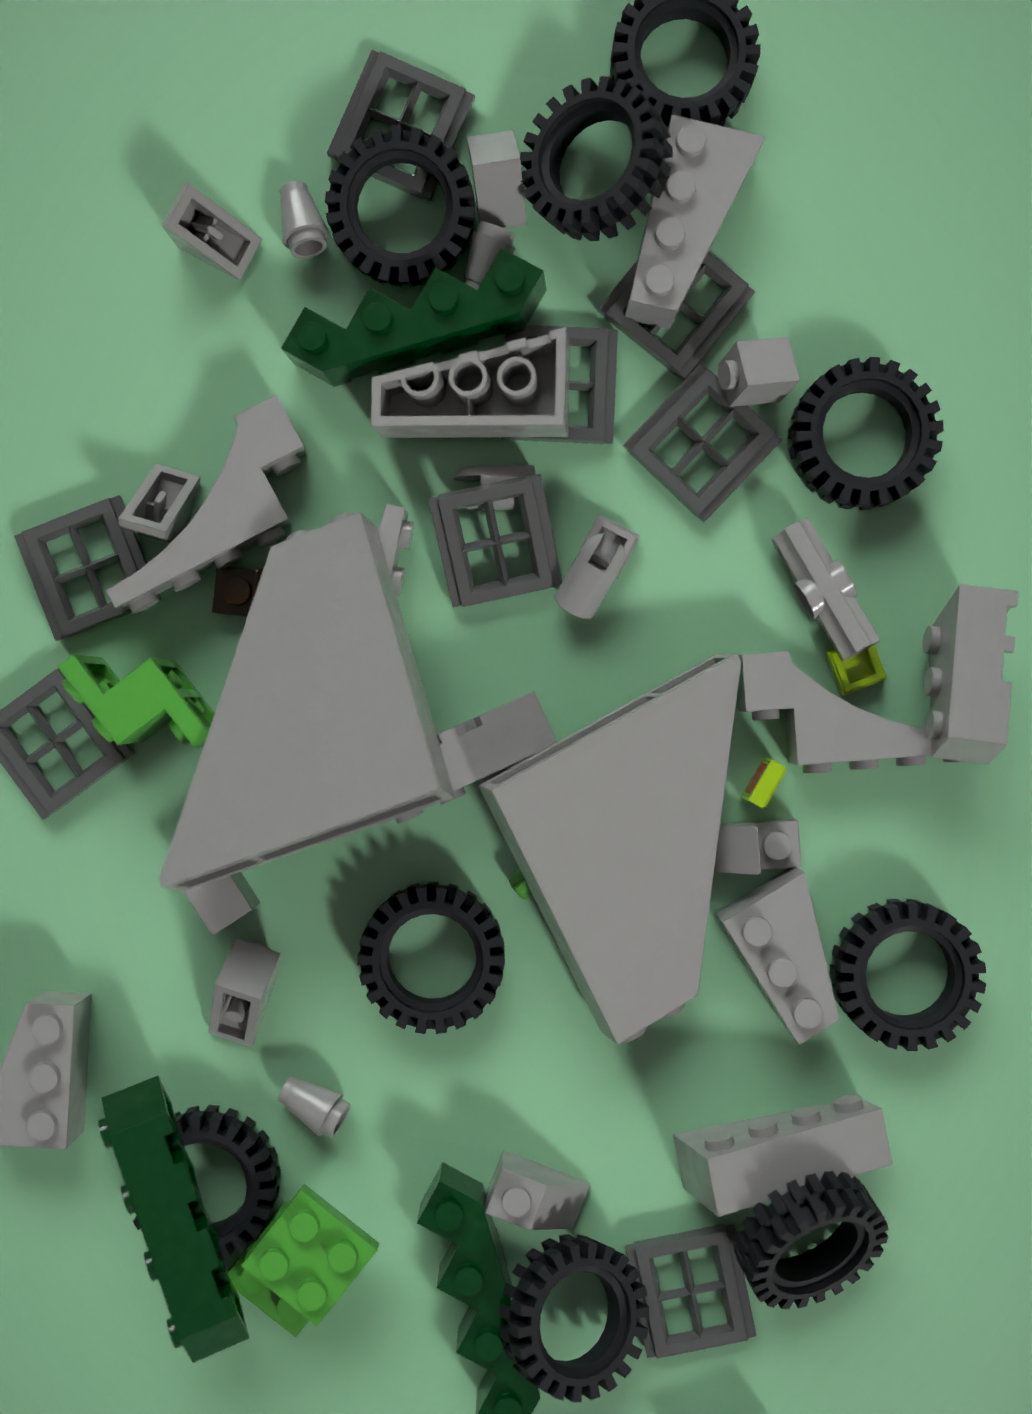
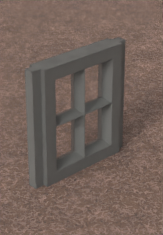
(363, 108)
(703, 335)
(601, 384)
(672, 414)
(537, 533)
(48, 582)
(21, 765)
(731, 1282)

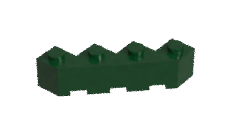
(442, 320)
(173, 1220)
(476, 1275)

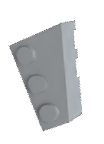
(965, 675)
(784, 951)
(46, 1072)

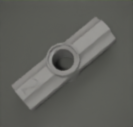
(825, 589)

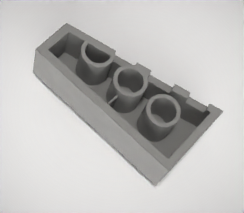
(683, 223)
(480, 394)
(491, 743)
(748, 1159)

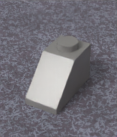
(243, 992)
(534, 1194)

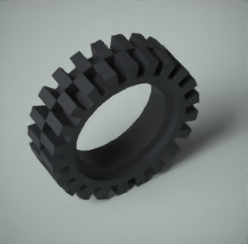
(718, 15)
(646, 163)
(355, 170)
(903, 395)
(418, 1010)
(945, 1012)
(256, 1163)
(793, 1216)
(594, 1368)

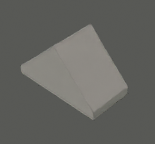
(498, 179)
(210, 232)
(161, 504)

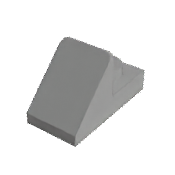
(757, 846)

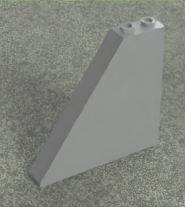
(316, 716)
(625, 840)

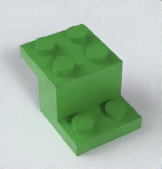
(140, 702)
(302, 1261)

